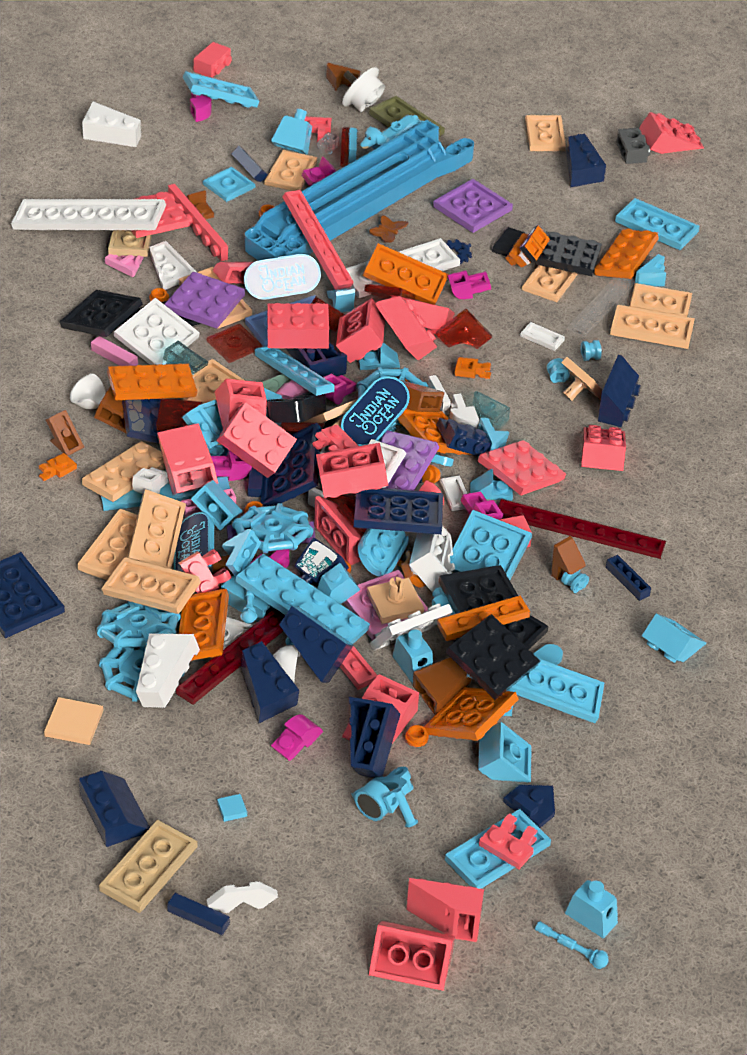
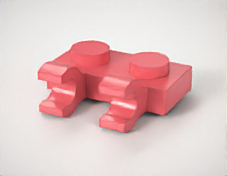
(319, 125)
(335, 438)
(198, 565)
(506, 846)

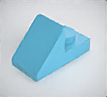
(652, 272)
(342, 299)
(383, 358)
(497, 438)
(490, 488)
(241, 550)

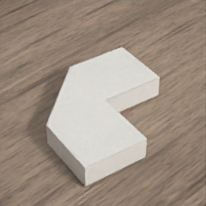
(229, 897)

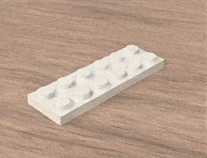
(432, 253)

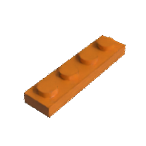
(504, 611)

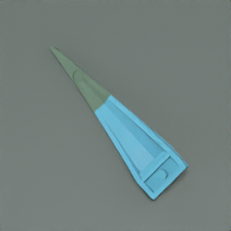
(209, 418)

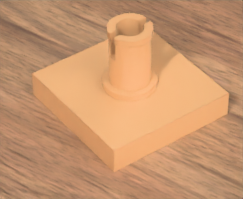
(582, 381)
(394, 599)

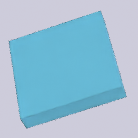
(229, 184)

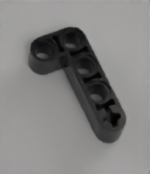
(296, 409)

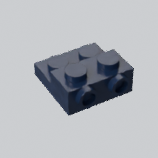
(463, 437)

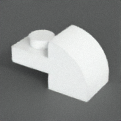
(461, 413)
(150, 480)

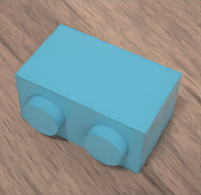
(216, 504)

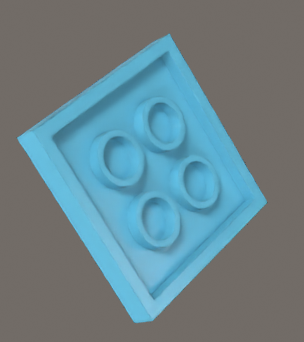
(488, 544)

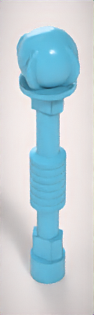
(249, 613)
(597, 958)

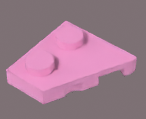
(125, 264)

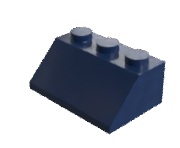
(619, 393)
(112, 807)

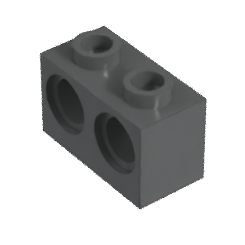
(632, 145)

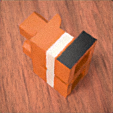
(528, 247)

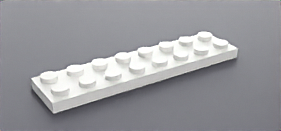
(89, 214)

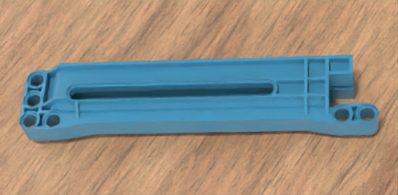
(360, 190)

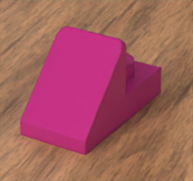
(316, 174)

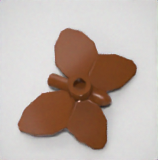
(388, 229)

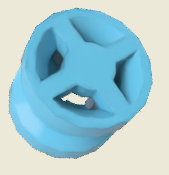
(591, 350)
(557, 371)
(576, 581)

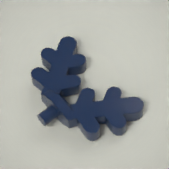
(463, 254)

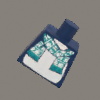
(316, 561)

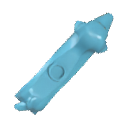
(375, 138)

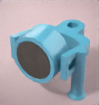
(377, 800)

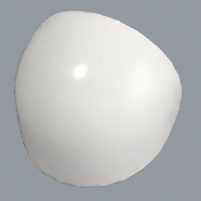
(88, 392)
(287, 659)

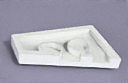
(169, 264)

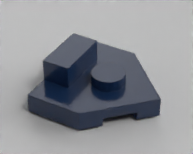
(533, 801)

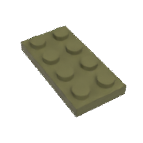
(395, 109)

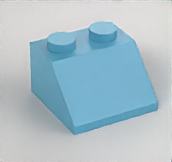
(672, 638)
(504, 755)

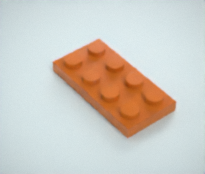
(626, 253)
(404, 272)
(151, 381)
(206, 619)

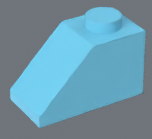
(338, 584)

